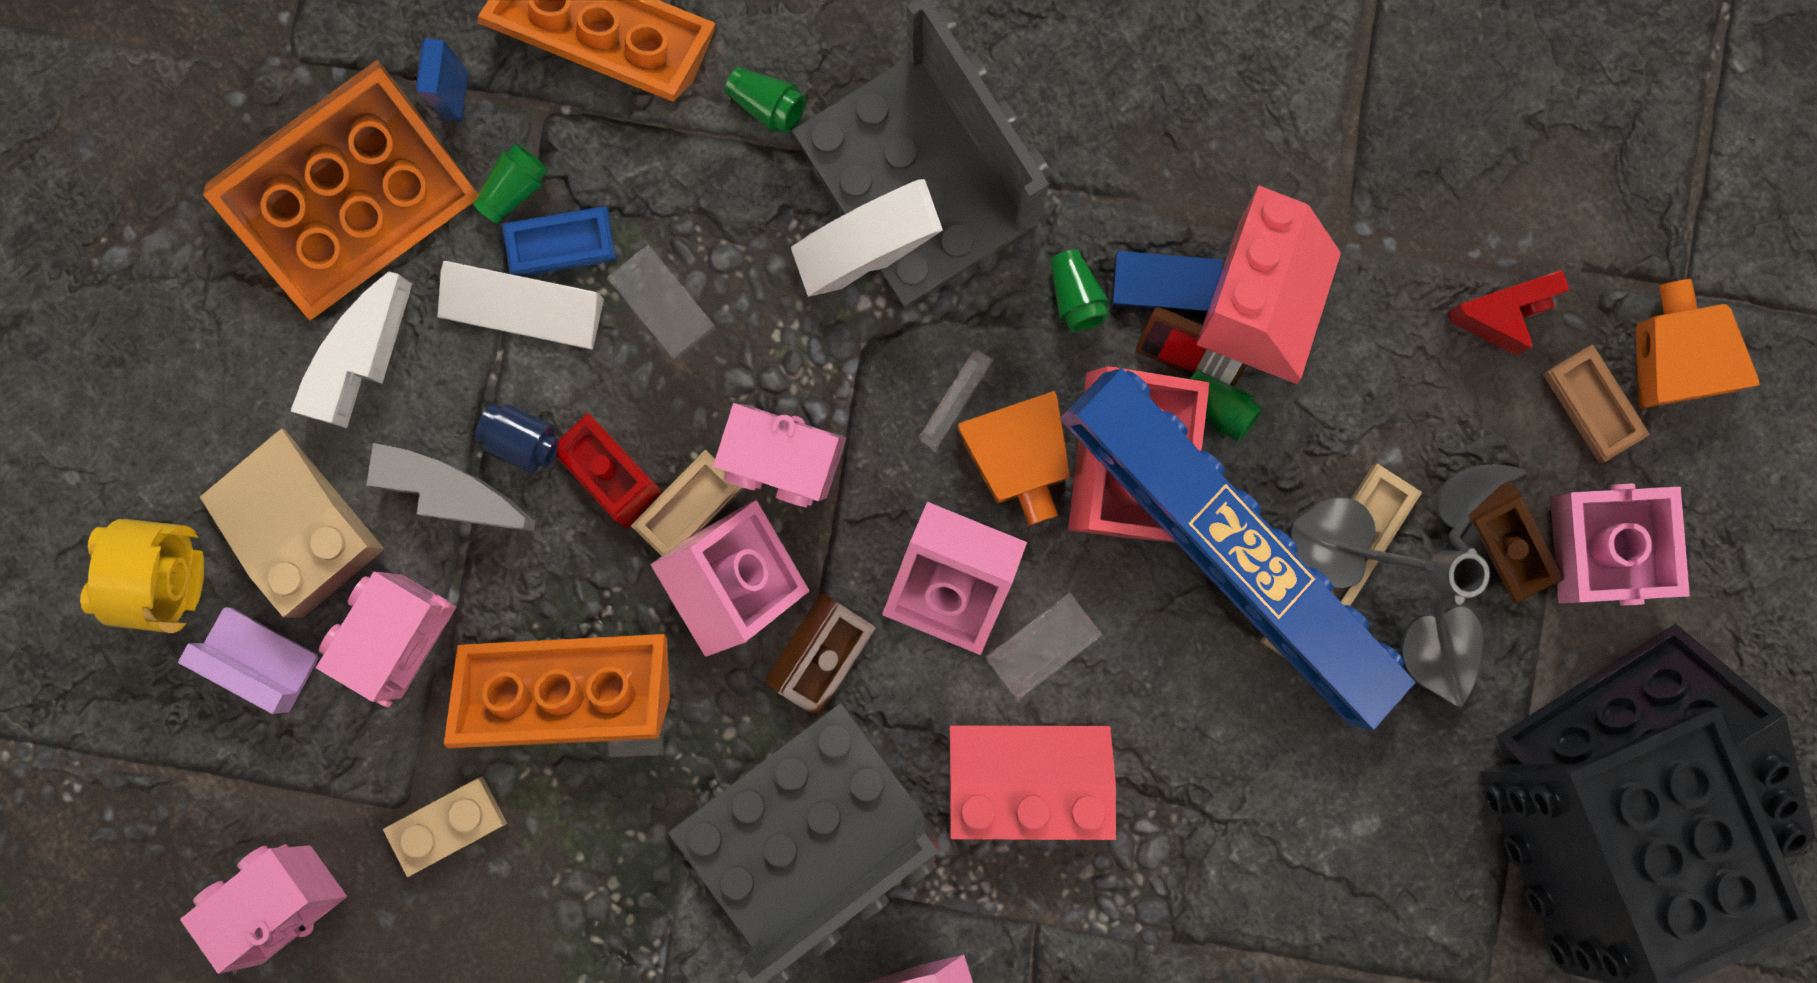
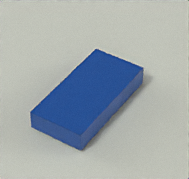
(442, 79)
(559, 242)
(1164, 281)

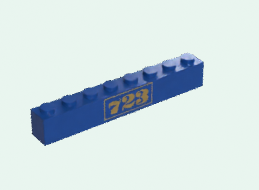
(1238, 548)

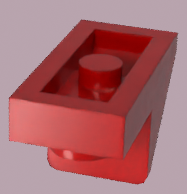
(1498, 314)

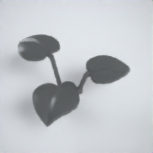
(1439, 649)

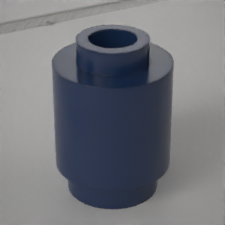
(517, 437)

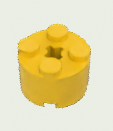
(142, 575)

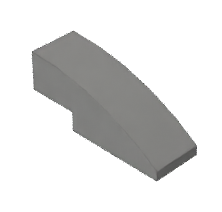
(443, 489)

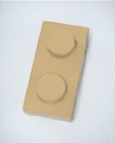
(444, 826)

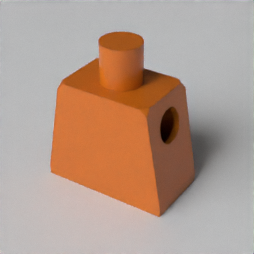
(1690, 351)
(1020, 453)

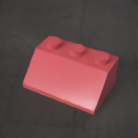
(1272, 287)
(1098, 499)
(1032, 782)

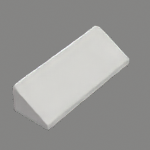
(519, 305)

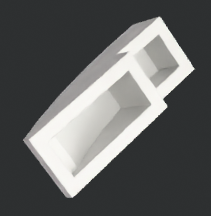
(867, 238)
(353, 350)

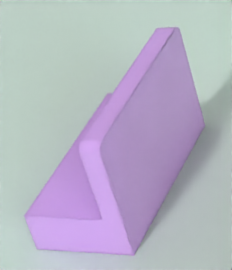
(252, 661)

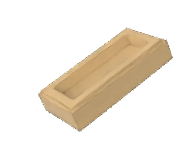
(686, 505)

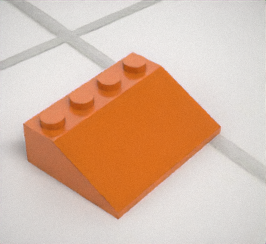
(341, 190)

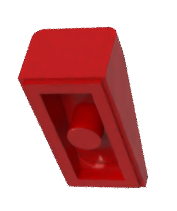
(607, 471)

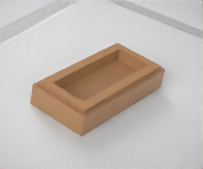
(1596, 404)

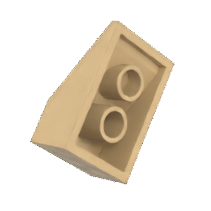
(289, 526)

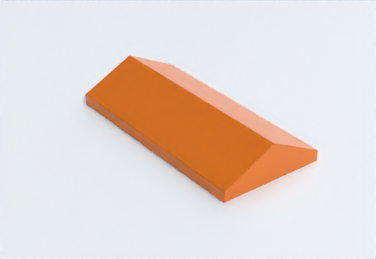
(628, 40)
(558, 691)

